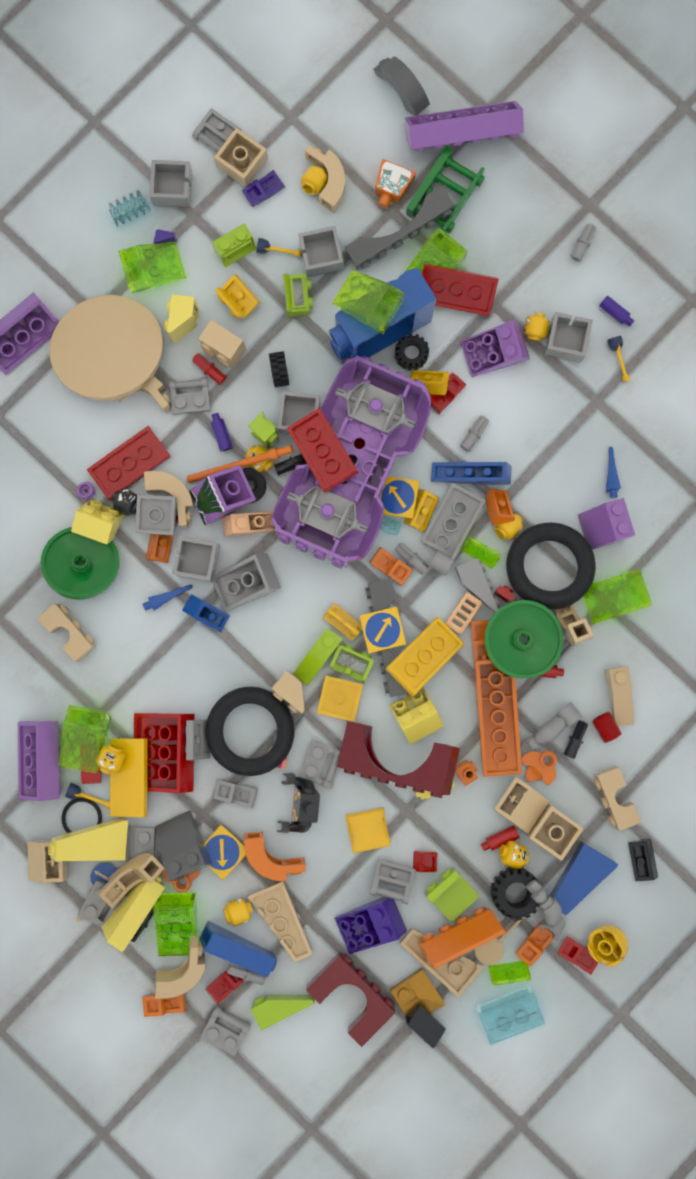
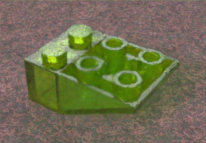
(439, 251)
(151, 265)
(369, 300)
(617, 596)
(83, 738)
(175, 923)

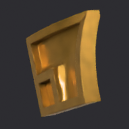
(417, 990)

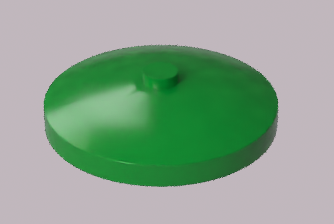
(79, 565)
(523, 639)

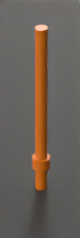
(272, 454)

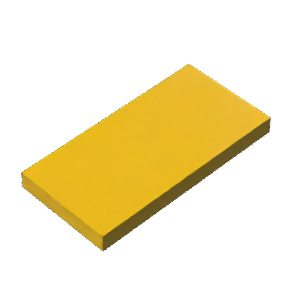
(424, 656)
(129, 784)

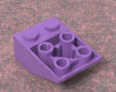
(495, 349)

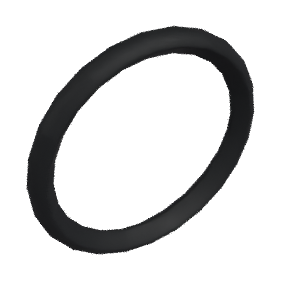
(75, 801)

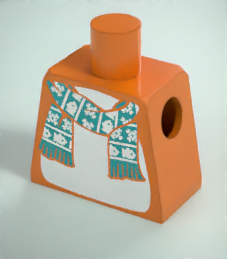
(392, 183)

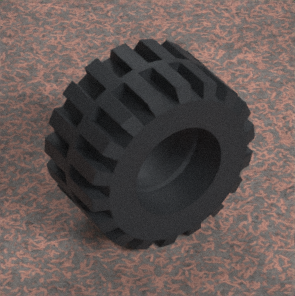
(499, 888)

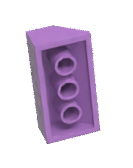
(24, 331)
(38, 760)

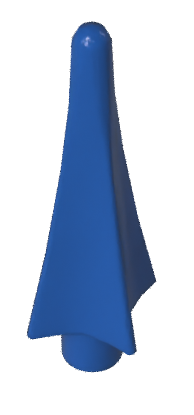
(613, 484)
(158, 600)

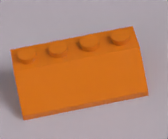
(460, 937)

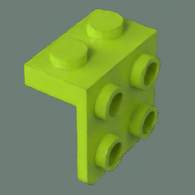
(451, 894)

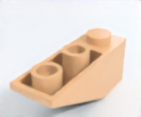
(247, 524)

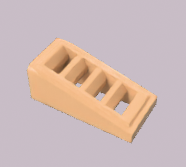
(471, 598)

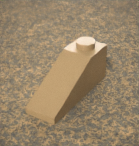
(620, 695)

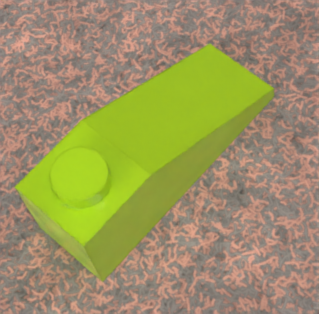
(317, 656)
(275, 1008)

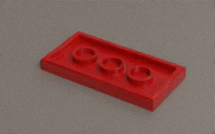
(461, 289)
(322, 450)
(128, 462)

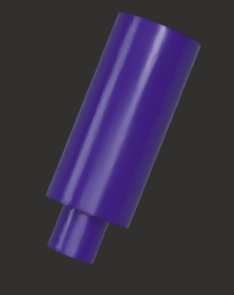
(616, 311)
(221, 433)

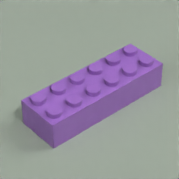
(464, 125)

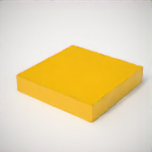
(339, 698)

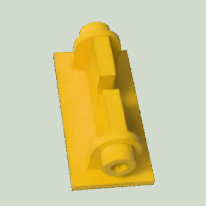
(343, 622)

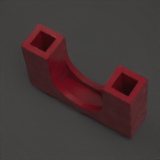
(341, 972)

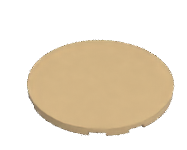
(106, 347)

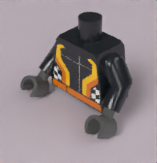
(305, 805)

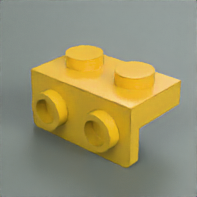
(237, 297)

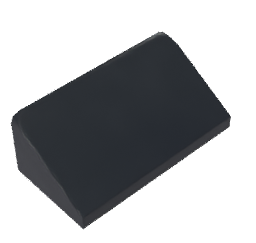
(643, 860)
(425, 1025)

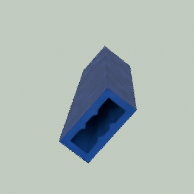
(581, 876)
(237, 949)

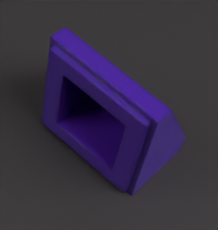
(164, 236)

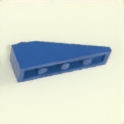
(472, 472)

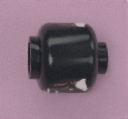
(125, 502)

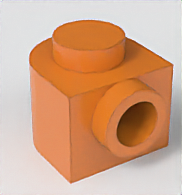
(466, 772)

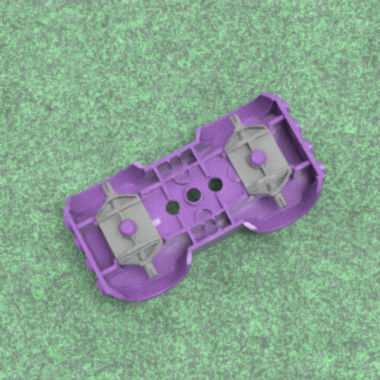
(391, 419)

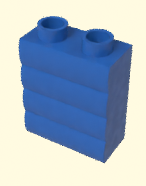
(354, 337)

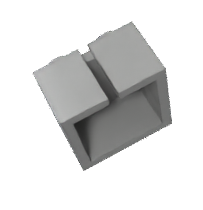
(171, 183)
(321, 251)
(567, 340)
(295, 407)
(198, 559)

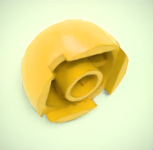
(608, 945)

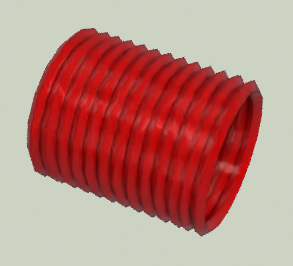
(606, 727)

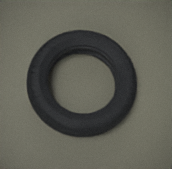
(566, 536)
(221, 751)

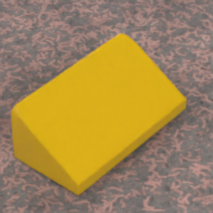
(434, 380)
(423, 511)

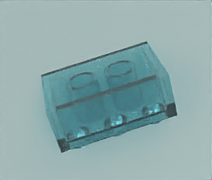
(510, 1015)

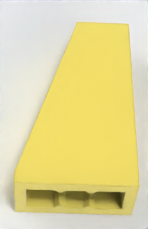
(93, 843)
(131, 913)

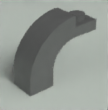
(405, 84)

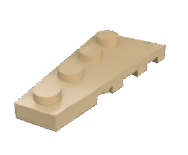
(280, 914)
(454, 974)

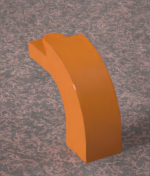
(265, 863)

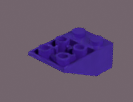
(371, 925)

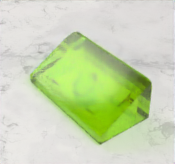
(478, 550)
(509, 973)

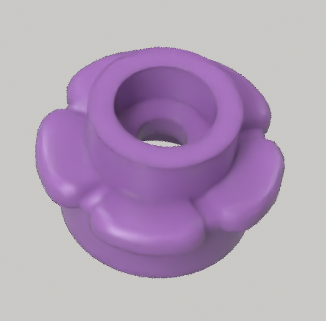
(81, 490)

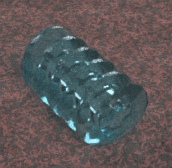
(128, 207)

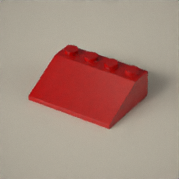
(166, 754)

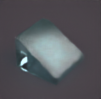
(390, 526)

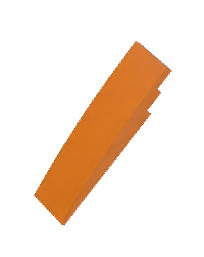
(495, 710)

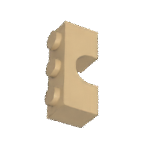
(79, 642)
(608, 783)

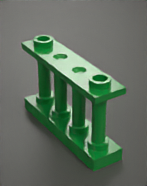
(436, 175)

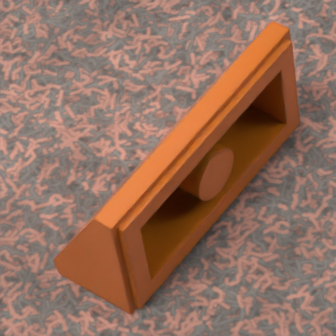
(499, 507)
(159, 547)

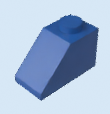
(205, 613)

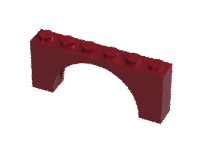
(433, 775)

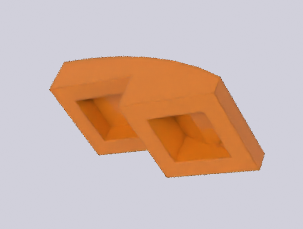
(390, 566)
(534, 944)
(159, 1007)

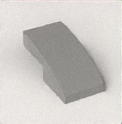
(235, 793)

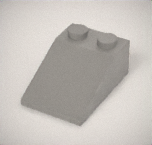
(246, 582)

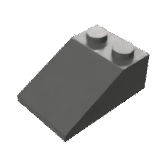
(181, 847)

